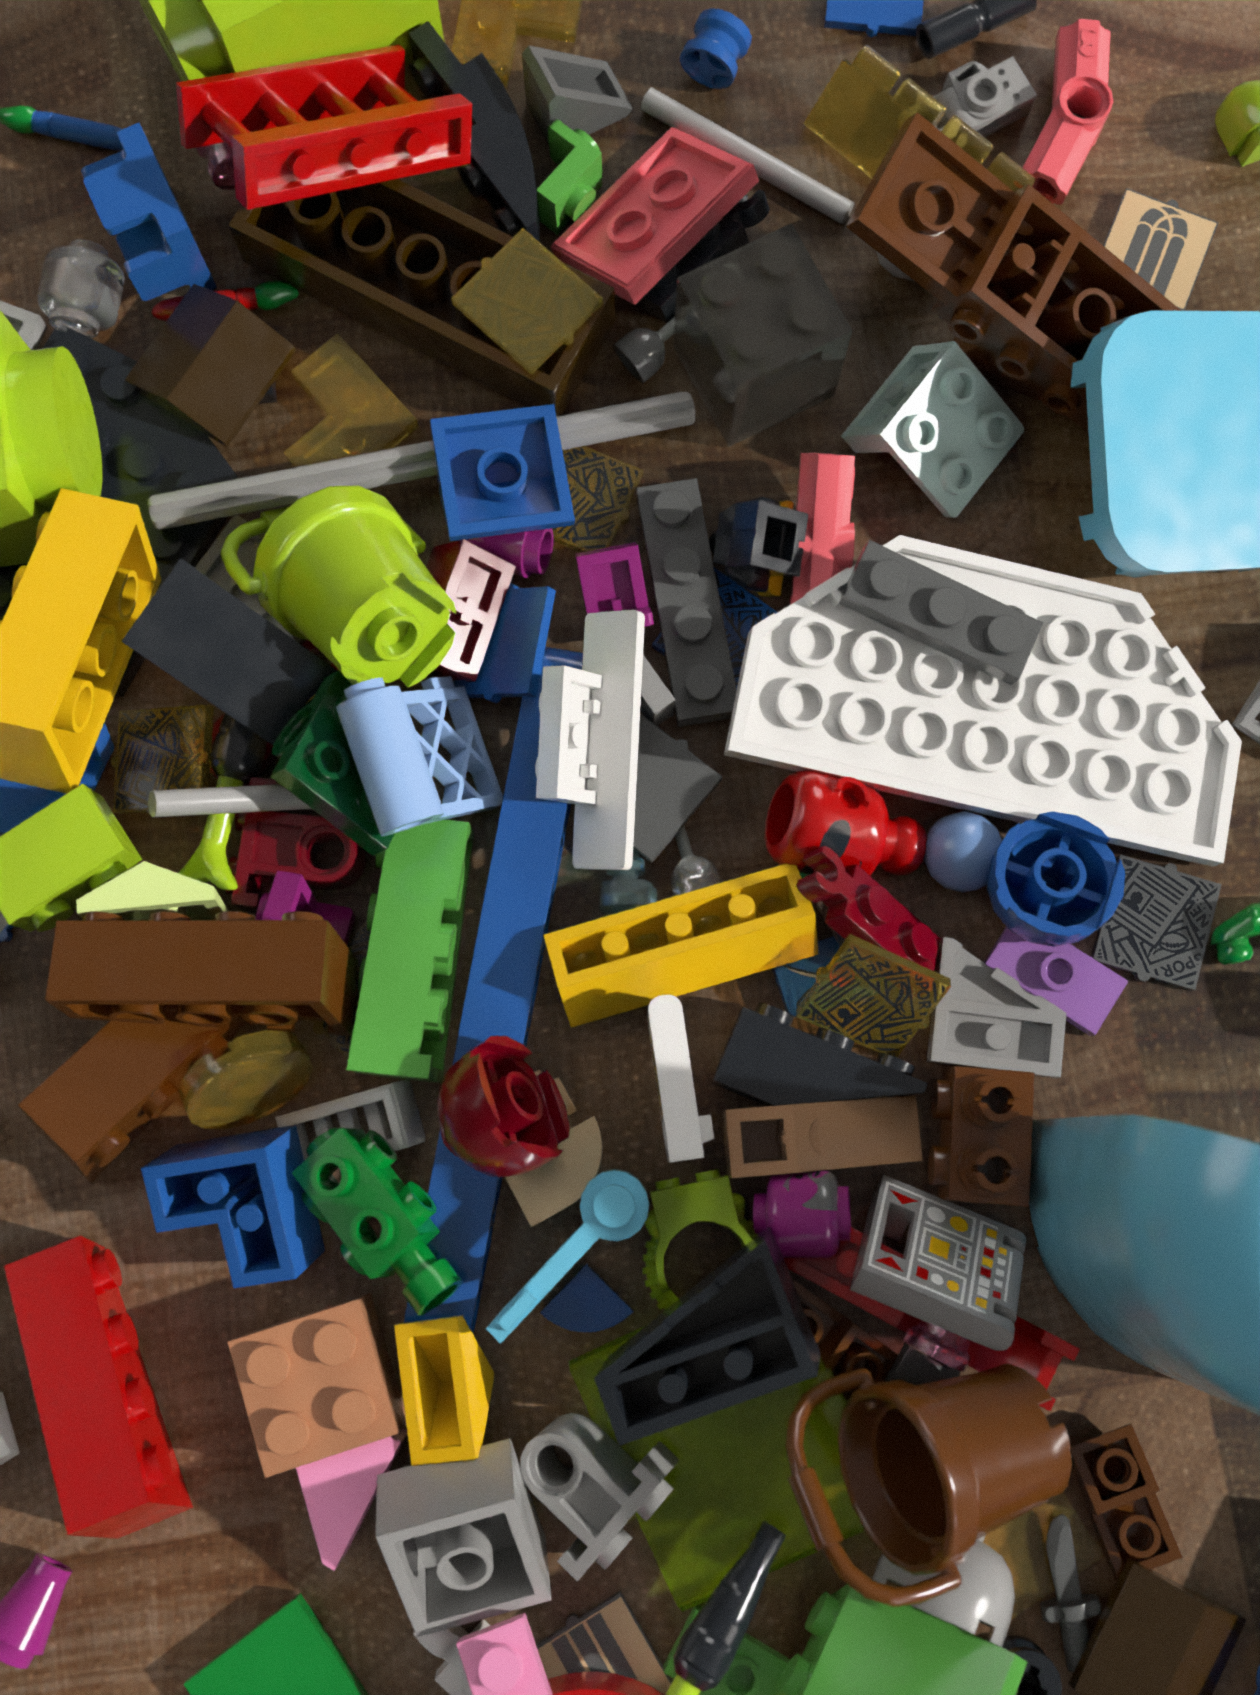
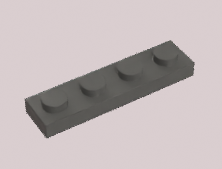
(687, 602)

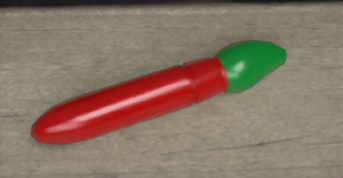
(264, 296)

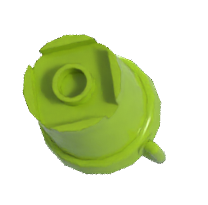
(349, 582)

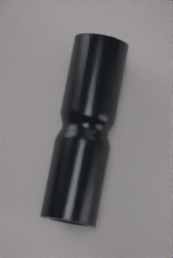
(967, 22)

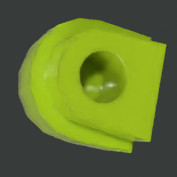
(1239, 122)

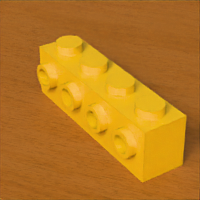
(682, 944)

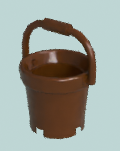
(929, 1470)

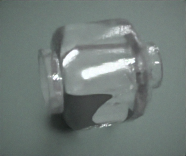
(80, 288)

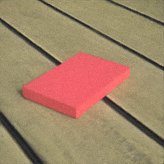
(655, 213)

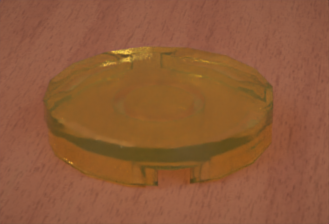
(248, 1082)

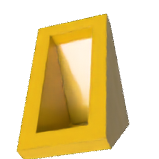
(443, 1389)

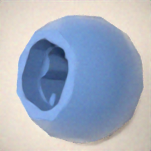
(961, 851)

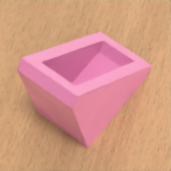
(341, 1492)

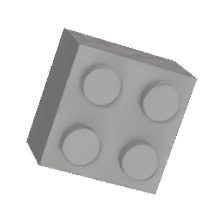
(462, 1539)

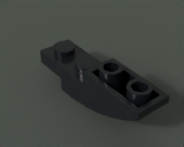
(499, 148)

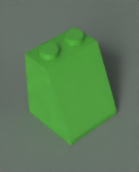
(893, 1651)

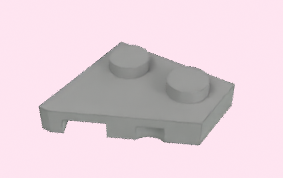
(992, 1020)

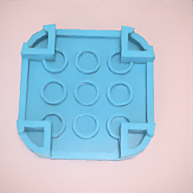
(1174, 441)

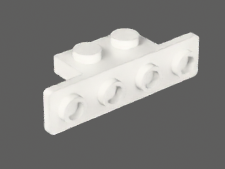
(594, 738)

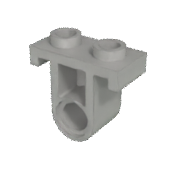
(599, 1491)

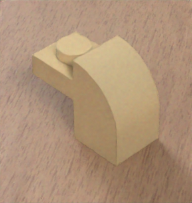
(563, 1179)

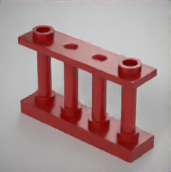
(323, 125)

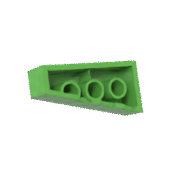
(412, 954)

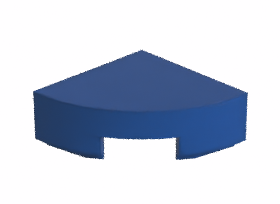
(587, 1304)

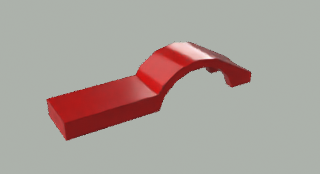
(1030, 1350)

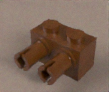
(983, 1135)

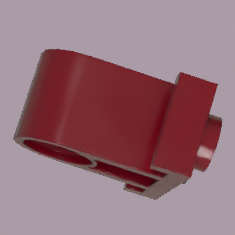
(287, 844)

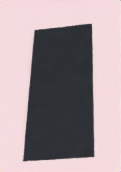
(226, 652)

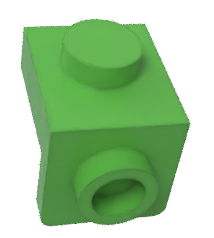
(574, 181)

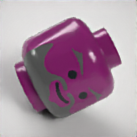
(804, 1213)

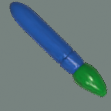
(92, 133)

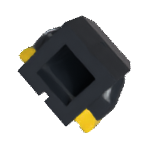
(760, 543)

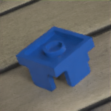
(134, 190)

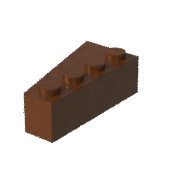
(204, 970)
(119, 1086)

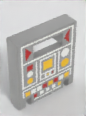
(954, 1267)

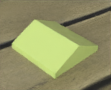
(152, 890)

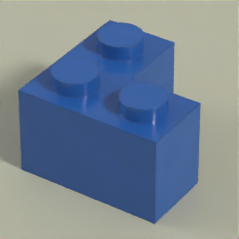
(249, 1192)

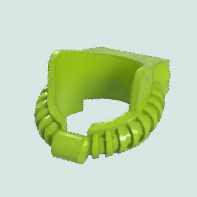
(680, 1206)

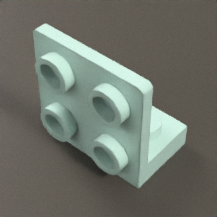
(938, 424)

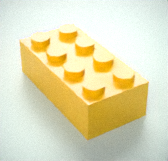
(66, 634)

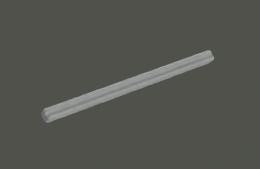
(399, 464)

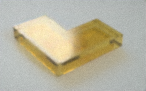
(494, 26)
(358, 405)

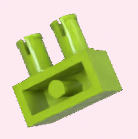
(61, 858)

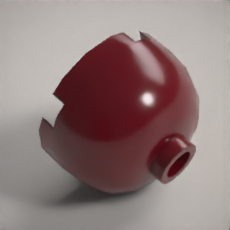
(500, 1111)

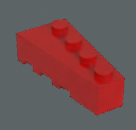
(94, 1393)

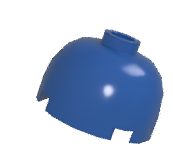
(1055, 879)

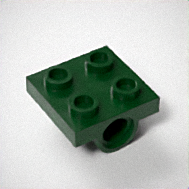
(321, 768)

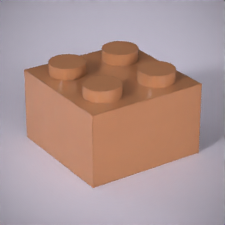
(317, 1384)

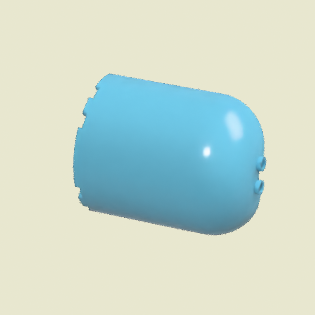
(1156, 1243)

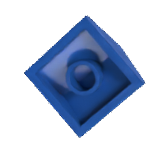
(501, 472)

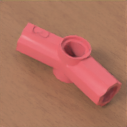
(1078, 88)
(826, 495)

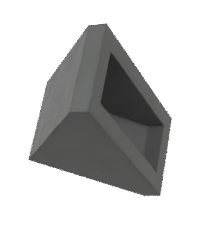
(571, 89)

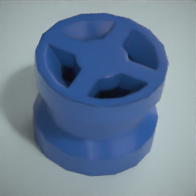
(715, 49)

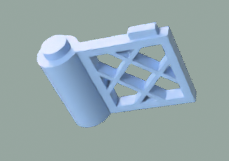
(400, 763)

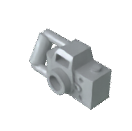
(986, 96)

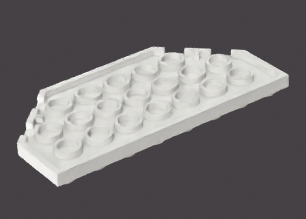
(1091, 729)

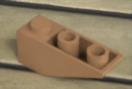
(821, 1136)

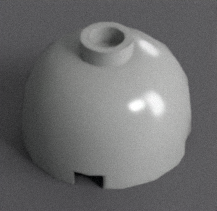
(982, 1597)

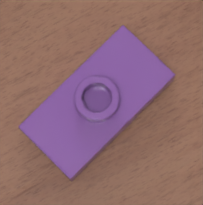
(1061, 976)

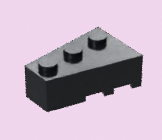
(712, 1347)

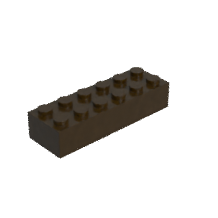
(396, 264)

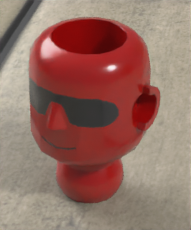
(845, 816)

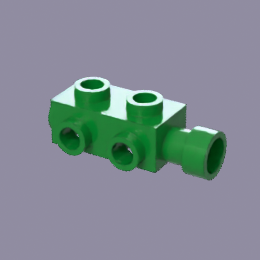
(374, 1190)

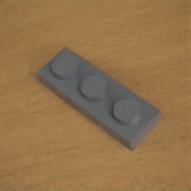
(941, 612)

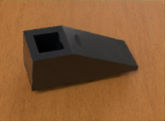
(788, 1066)

